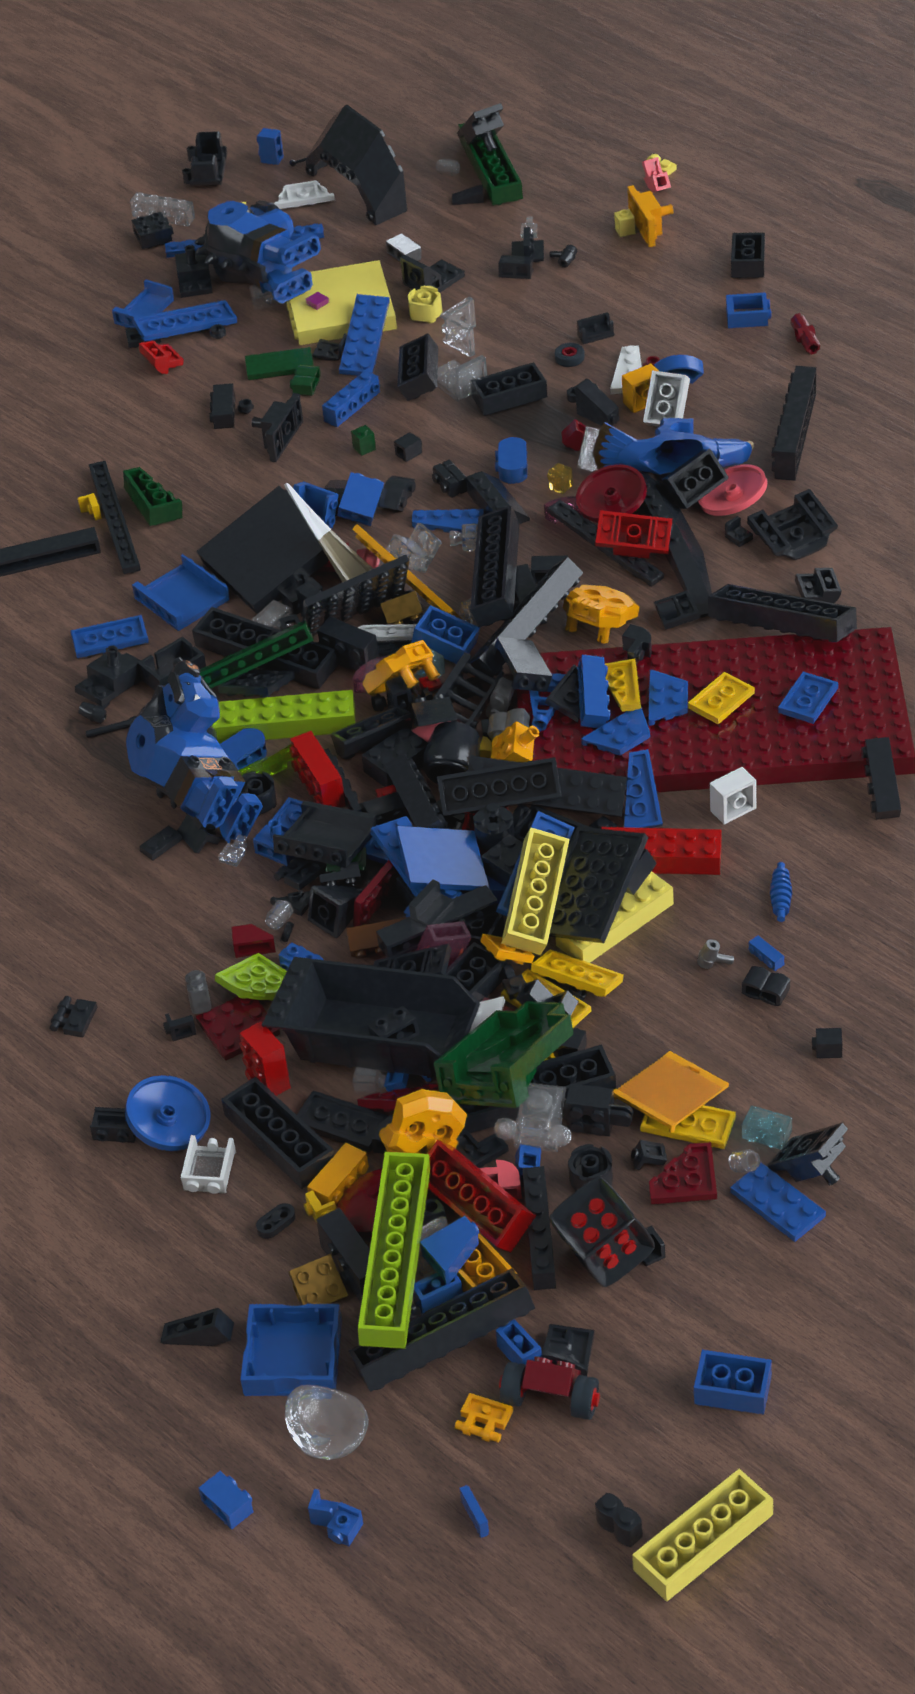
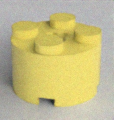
(425, 304)

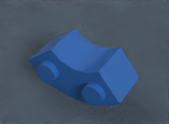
(683, 365)

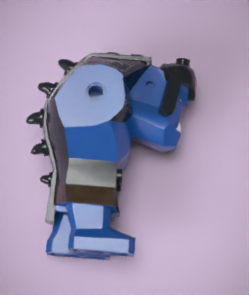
(257, 248)
(180, 755)

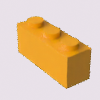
(339, 1174)

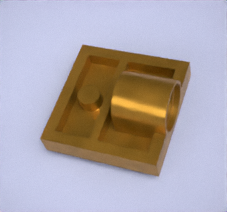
(318, 1282)

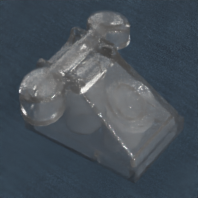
(538, 1120)

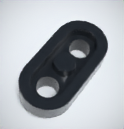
(274, 1222)

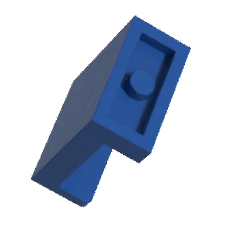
(360, 498)
(319, 500)

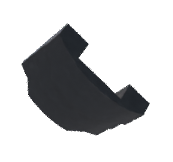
(796, 529)

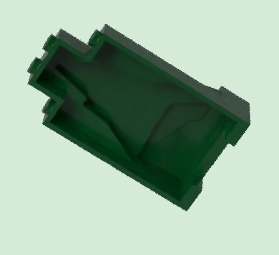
(502, 1055)

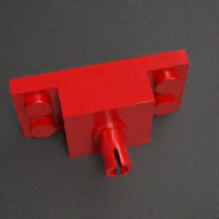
(633, 534)

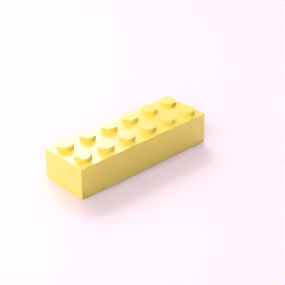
(535, 891)
(634, 912)
(702, 1534)

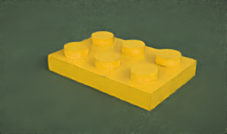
(721, 697)

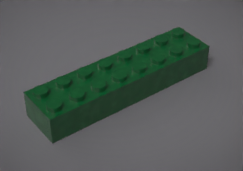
(494, 171)

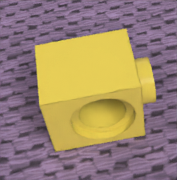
(624, 222)

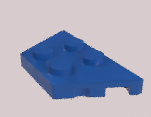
(666, 696)
(620, 733)

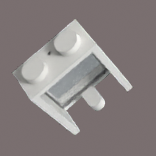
(207, 1167)

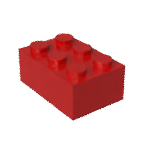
(265, 1058)

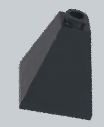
(332, 907)

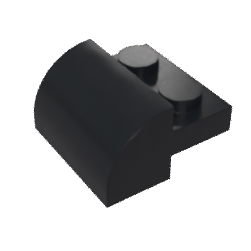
(819, 586)

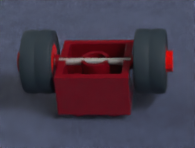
(551, 1379)

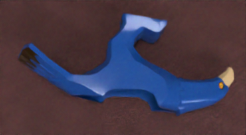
(671, 443)

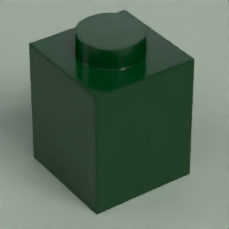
(363, 440)

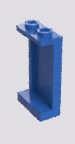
(150, 301)

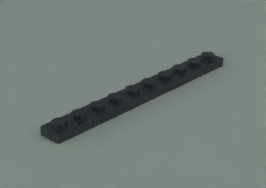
(114, 517)

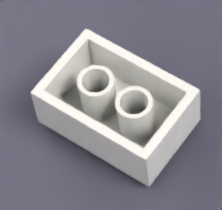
(665, 397)

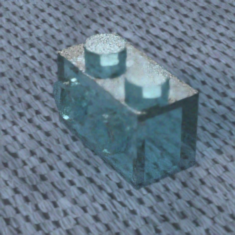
(767, 1127)

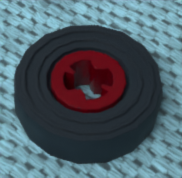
(569, 354)

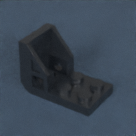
(439, 275)

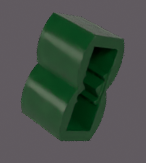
(305, 380)

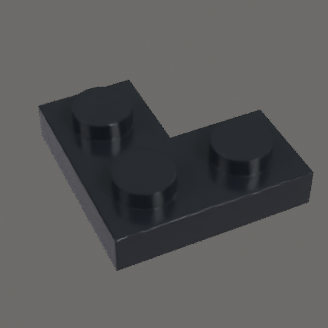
(481, 1152)

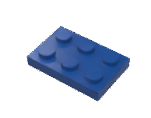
(808, 697)

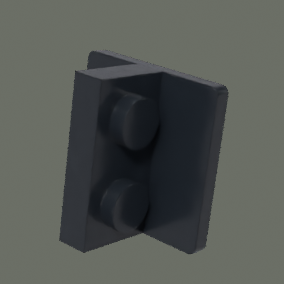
(529, 246)

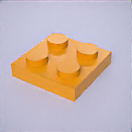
(503, 952)

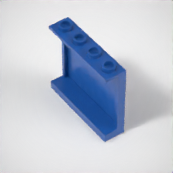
(182, 594)

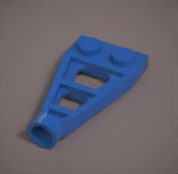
(543, 715)

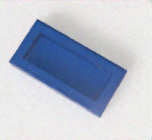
(474, 1511)

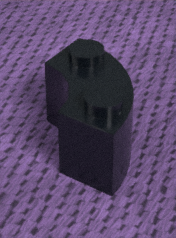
(396, 493)

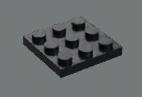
(257, 682)

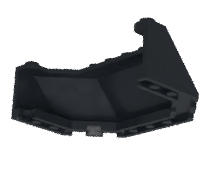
(361, 155)

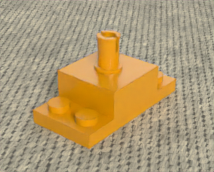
(647, 214)

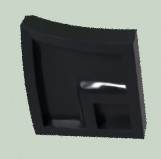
(569, 1345)

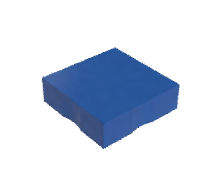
(290, 1348)

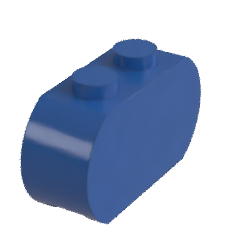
(511, 460)
(245, 747)

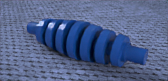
(780, 891)

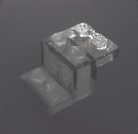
(419, 548)

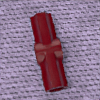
(805, 333)

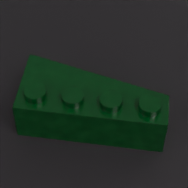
(150, 497)

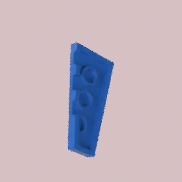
(446, 519)

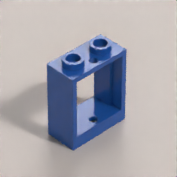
(747, 318)

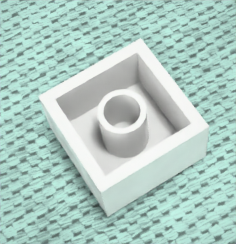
(733, 795)

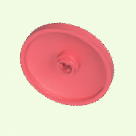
(739, 492)

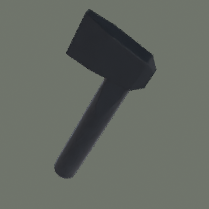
(110, 728)

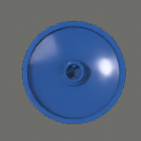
(167, 1112)

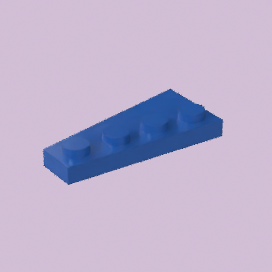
(642, 802)

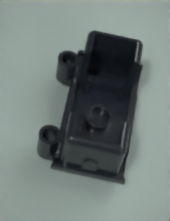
(206, 160)

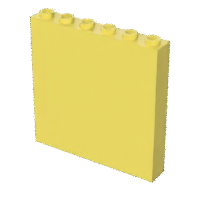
(341, 288)

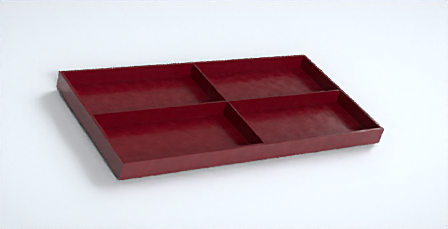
(769, 745)

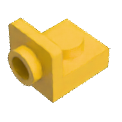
(90, 504)

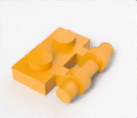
(484, 1411)

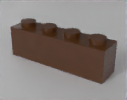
(364, 938)

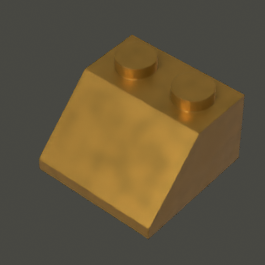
(402, 608)

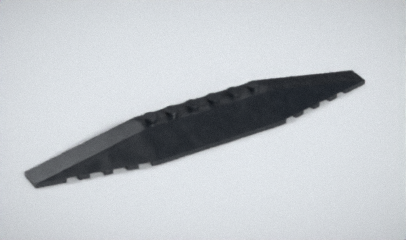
(684, 550)

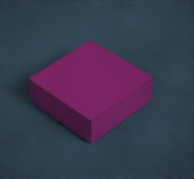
(317, 300)

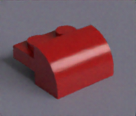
(160, 356)

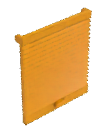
(670, 1089)

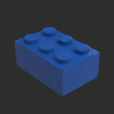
(446, 634)
(732, 1382)

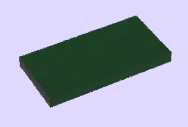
(277, 363)

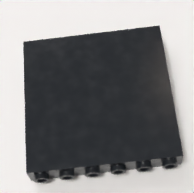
(264, 550)

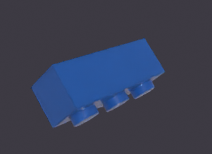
(766, 953)

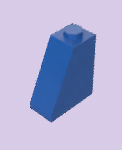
(450, 1248)

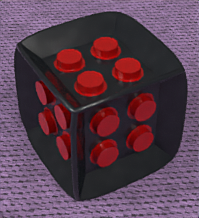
(602, 1231)

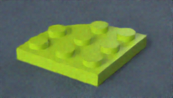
(252, 978)

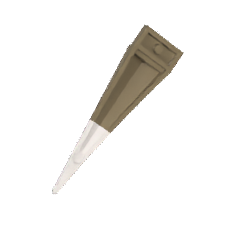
(342, 557)

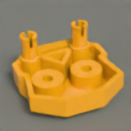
(600, 608)
(403, 663)
(427, 1113)

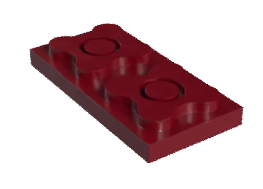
(374, 893)

